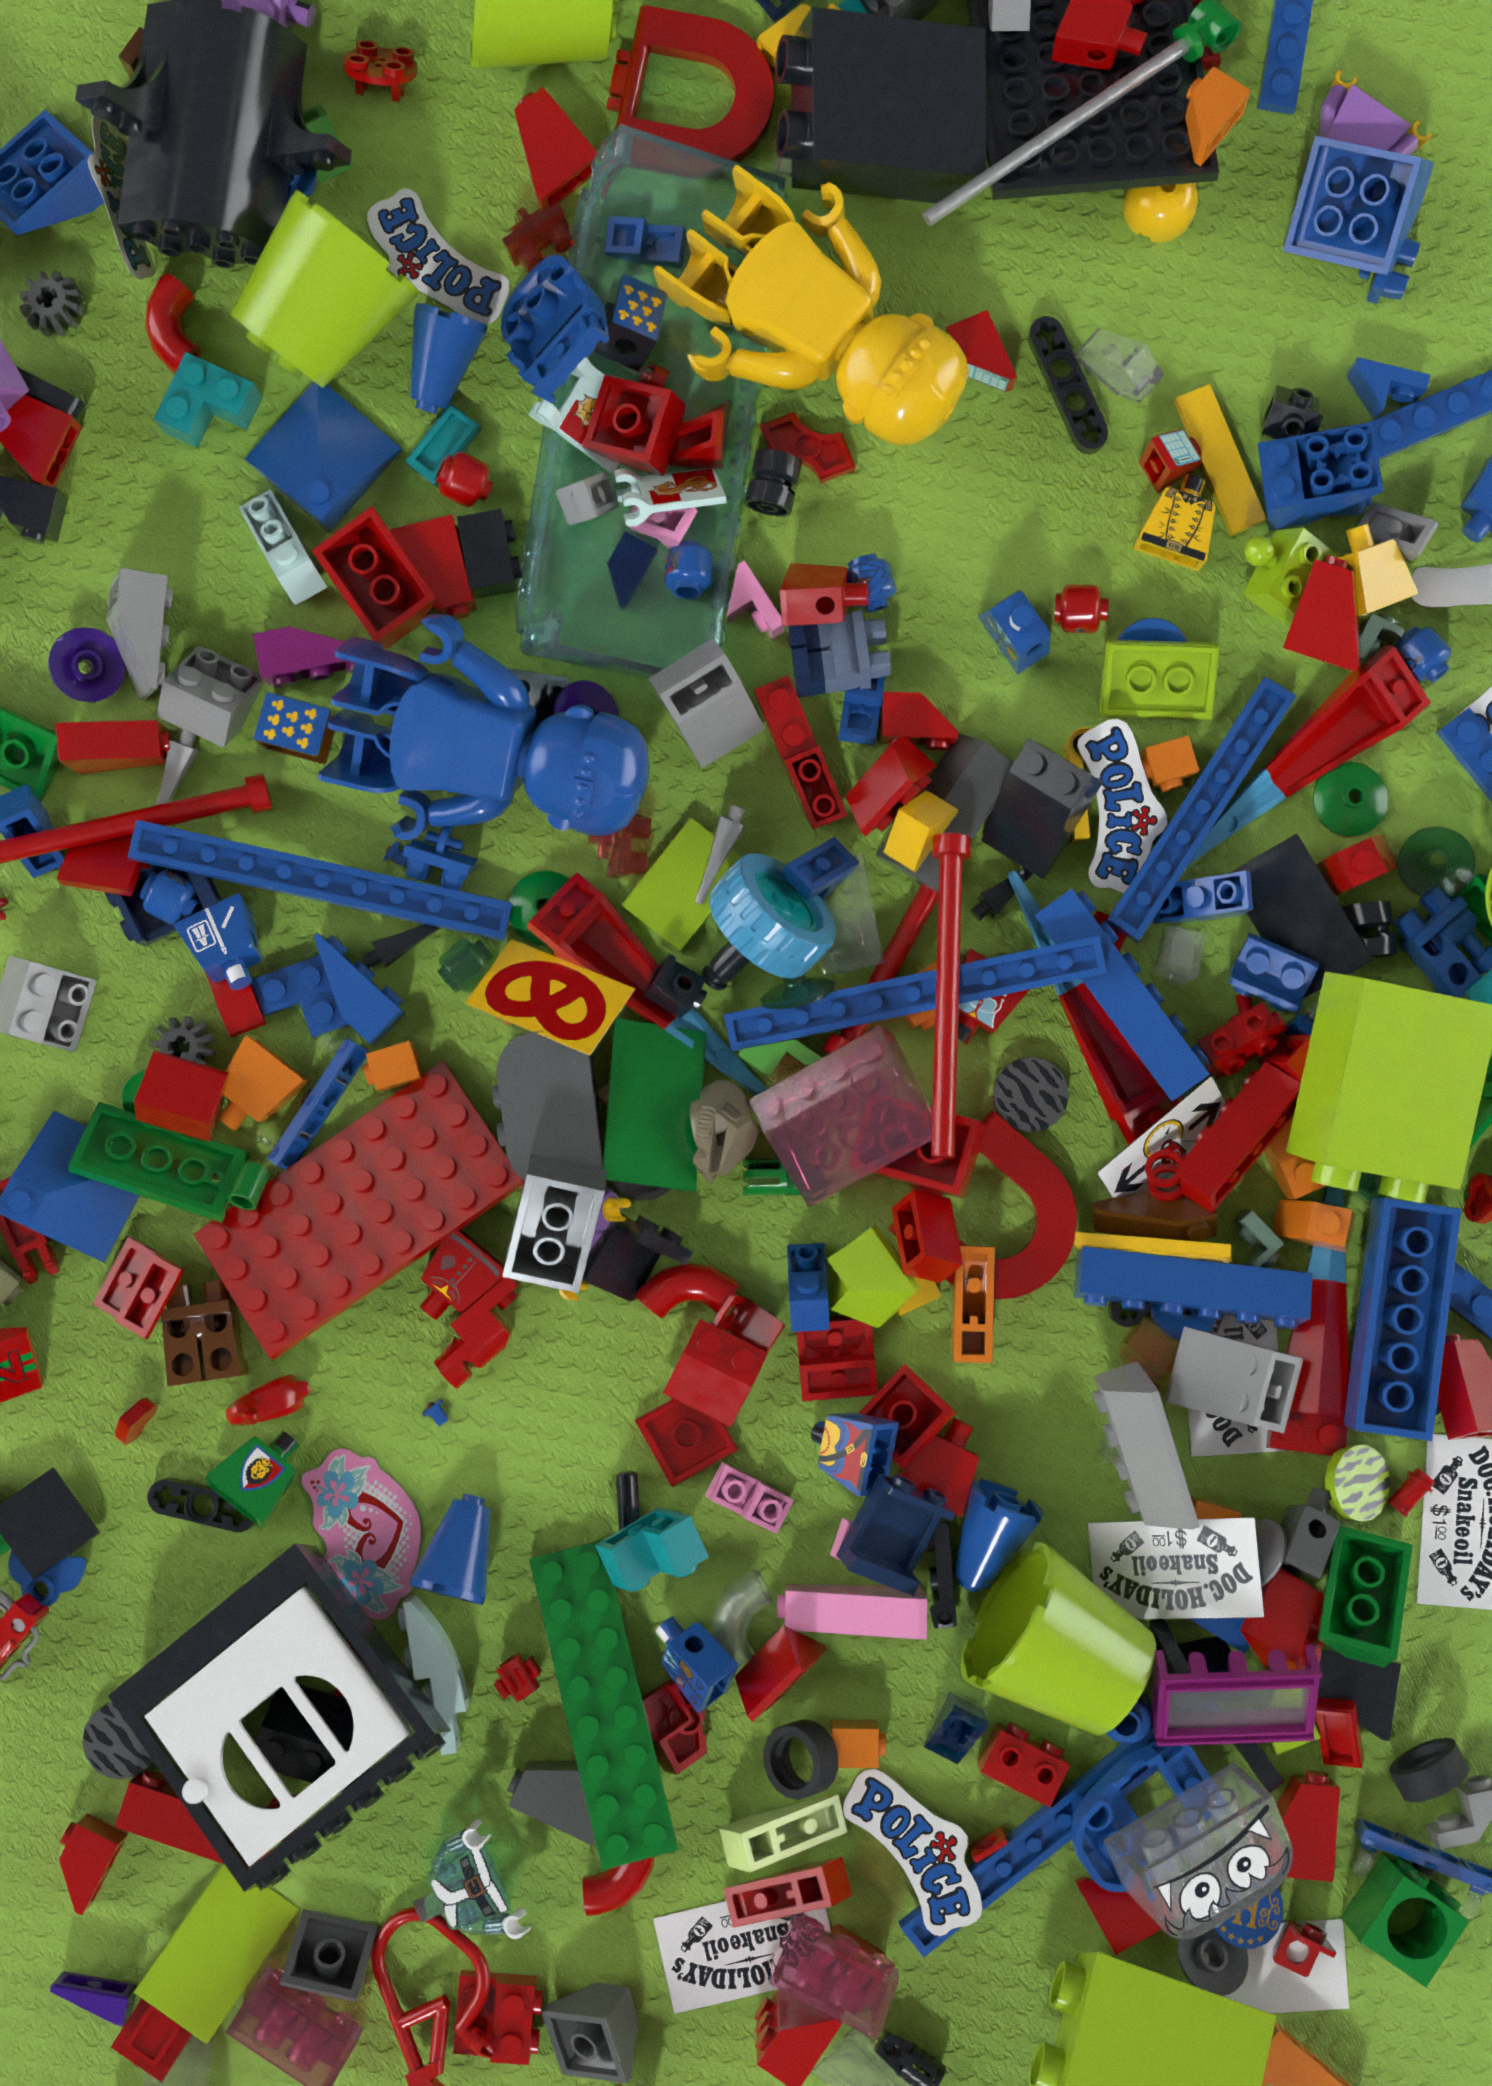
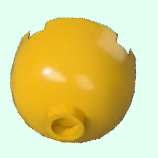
(1161, 210)

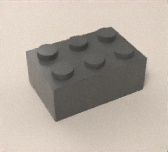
(554, 1223)

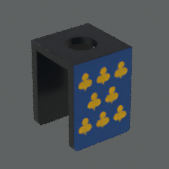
(632, 323)

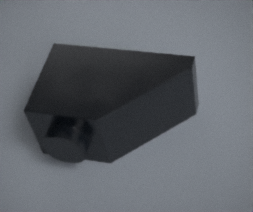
(33, 509)

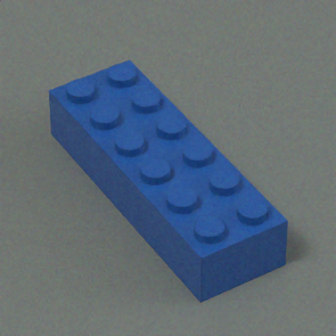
(1402, 1318)

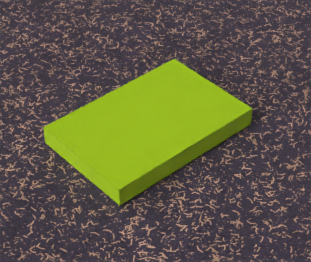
(1158, 679)
(669, 889)

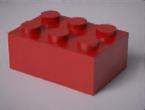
(936, 1174)

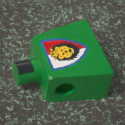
(256, 1477)

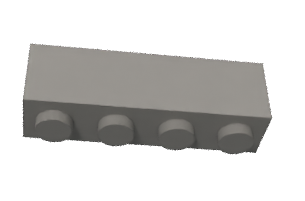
(1144, 1448)

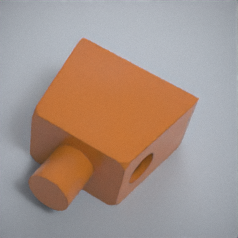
(258, 1084)

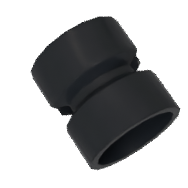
(774, 476)
(1370, 917)

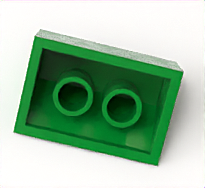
(1365, 1596)

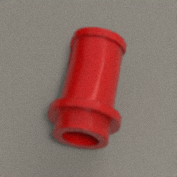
(1411, 1491)

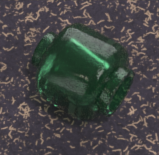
(464, 965)

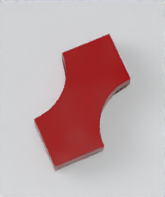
(821, 453)

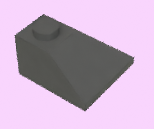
(594, 2032)

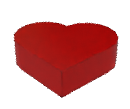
(1479, 1204)
(134, 1420)

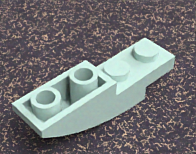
(434, 1657)

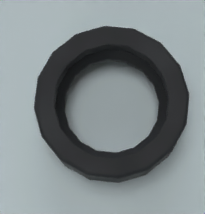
(823, 1756)
(1429, 1770)

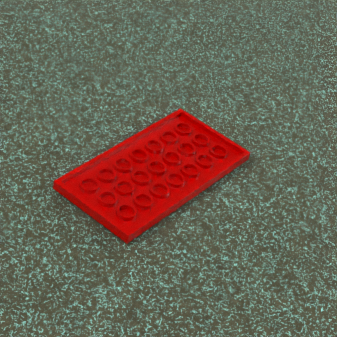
(359, 1210)

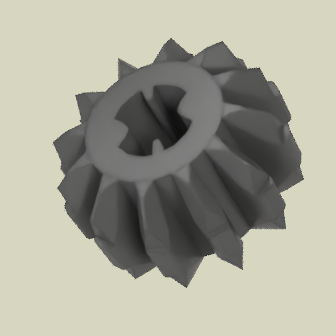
(38, 305)
(193, 1036)

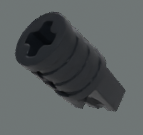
(900, 2056)

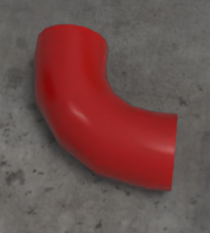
(164, 321)
(684, 1284)
(615, 1886)

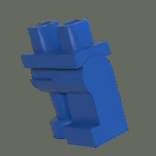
(1435, 940)

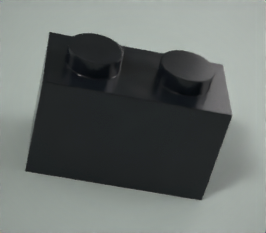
(488, 553)

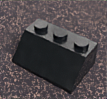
(292, 1743)

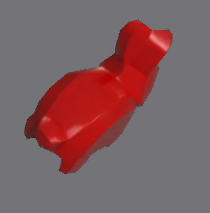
(268, 1401)

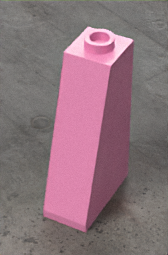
(854, 1610)

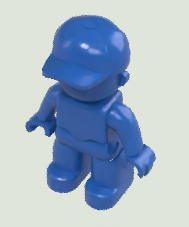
(478, 742)

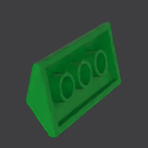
(26, 753)

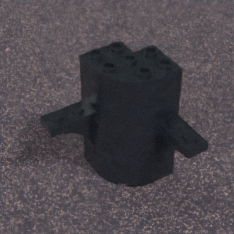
(211, 130)

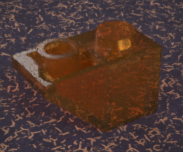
(1151, 1348)

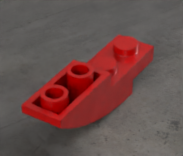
(799, 752)

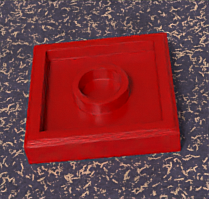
(684, 1440)

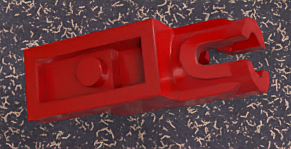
(480, 1333)

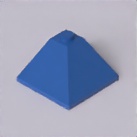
(45, 177)
(1357, 204)
(323, 454)
(61, 1203)

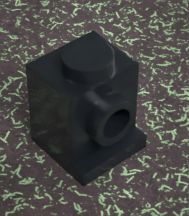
(664, 987)

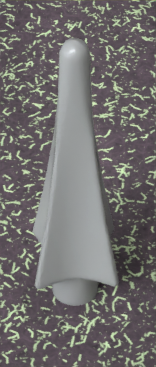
(177, 764)
(726, 836)

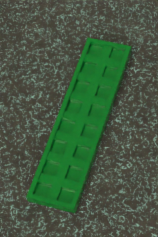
(603, 1707)

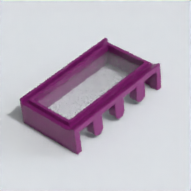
(1235, 1703)

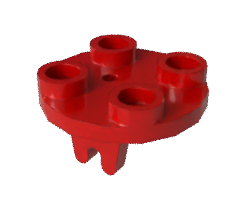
(380, 67)

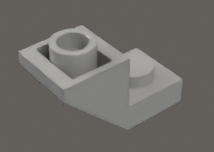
(1476, 1808)

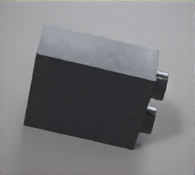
(883, 105)

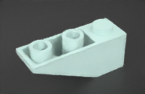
(282, 547)

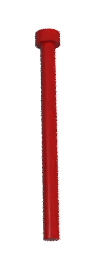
(253, 794)
(951, 851)
(893, 957)

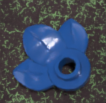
(59, 1579)

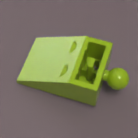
(1283, 570)

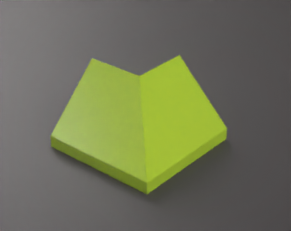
(869, 1280)

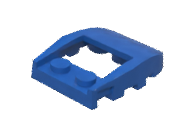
(552, 324)
(1107, 1810)

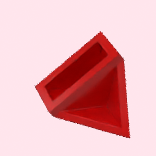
(702, 440)

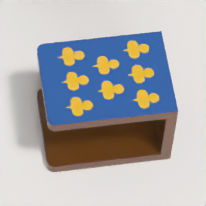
(294, 728)

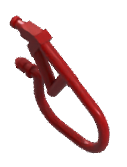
(437, 2008)

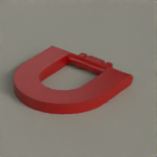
(707, 42)
(1052, 1206)

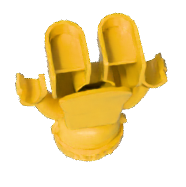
(814, 316)

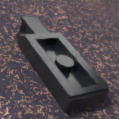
(942, 1577)

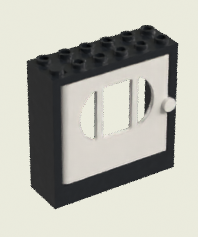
(296, 1639)

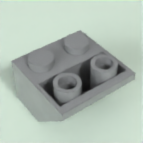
(209, 695)
(44, 1003)

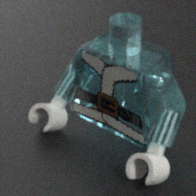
(469, 1888)

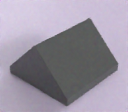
(329, 1956)

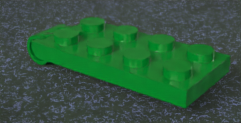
(167, 1165)

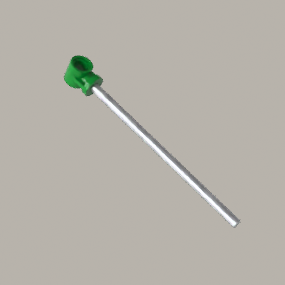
(1207, 26)

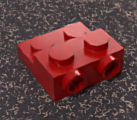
(505, 2017)

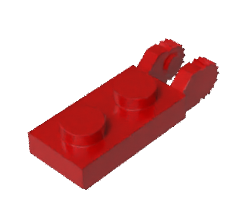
(23, 1240)

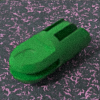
(767, 1172)

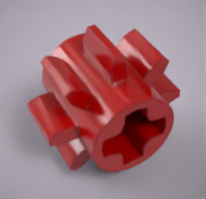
(517, 1677)

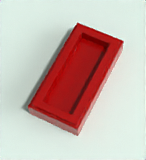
(1339, 1732)

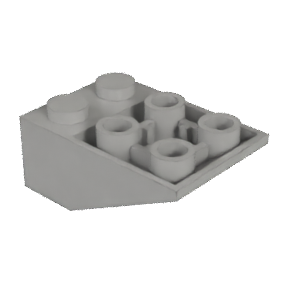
(136, 622)
(707, 702)
(1234, 1379)

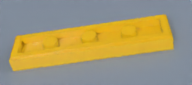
(1220, 460)
(1166, 1247)

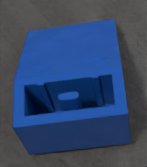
(1318, 474)

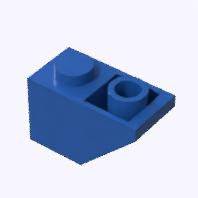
(808, 1287)

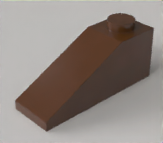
(1148, 1217)

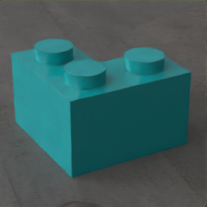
(201, 392)
(651, 1545)

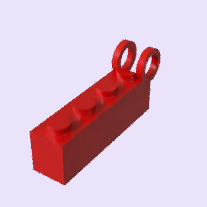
(1232, 1142)
(158, 1814)

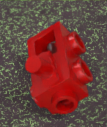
(1243, 1038)

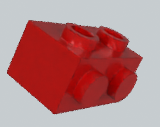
(927, 1236)
(1024, 1763)

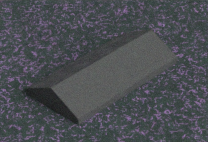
(969, 780)

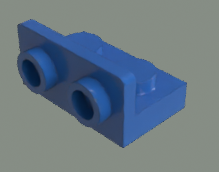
(1272, 973)

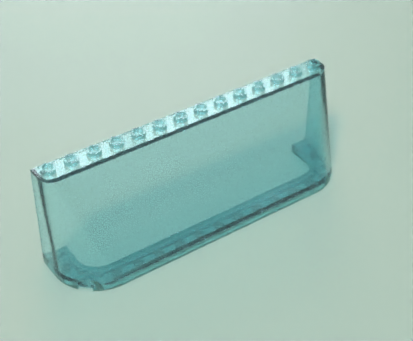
(566, 589)

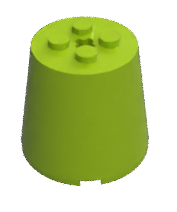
(540, 32)
(318, 293)
(1058, 1644)

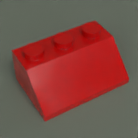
(376, 578)
(791, 2037)

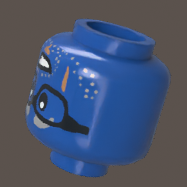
(1424, 653)

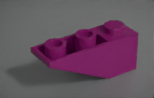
(297, 654)

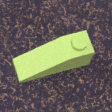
(781, 1832)

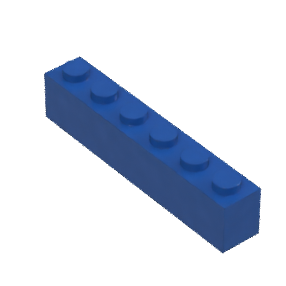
(1126, 999)
(1194, 1286)

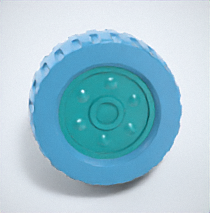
(766, 923)

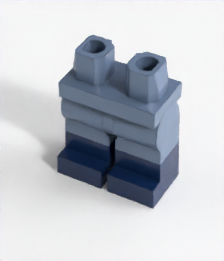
(837, 655)

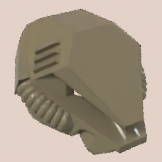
(721, 1128)

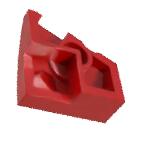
(674, 1727)

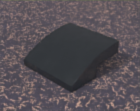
(45, 1523)

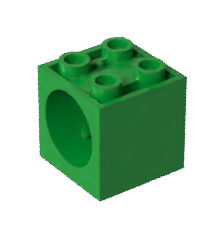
(1424, 1947)

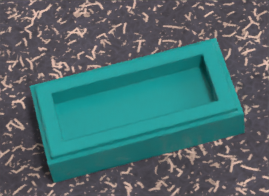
(447, 436)

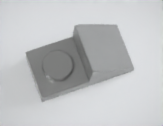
(587, 498)
(1407, 529)

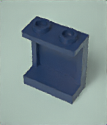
(144, 927)
(893, 1532)

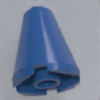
(441, 354)
(992, 1533)
(458, 1553)

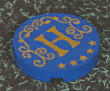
(1254, 1924)

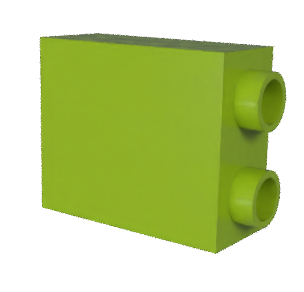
(1391, 1086)
(1147, 2031)

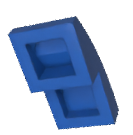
(645, 243)
(862, 713)

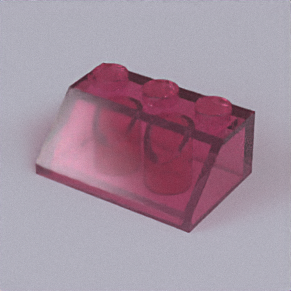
(834, 1975)
(295, 2030)

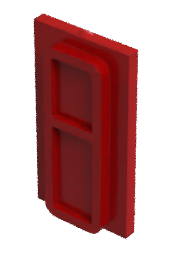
(151, 2040)

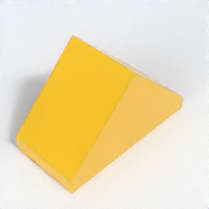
(915, 827)

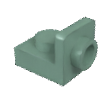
(1376, 627)
(1257, 1233)

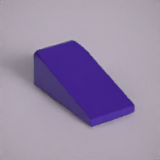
(101, 1996)

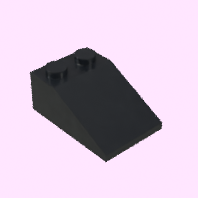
(1039, 807)

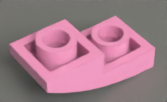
(749, 1497)

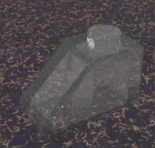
(1120, 364)

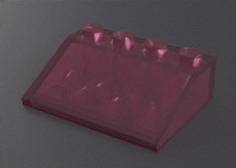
(845, 1115)

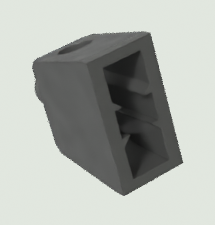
(1309, 1547)

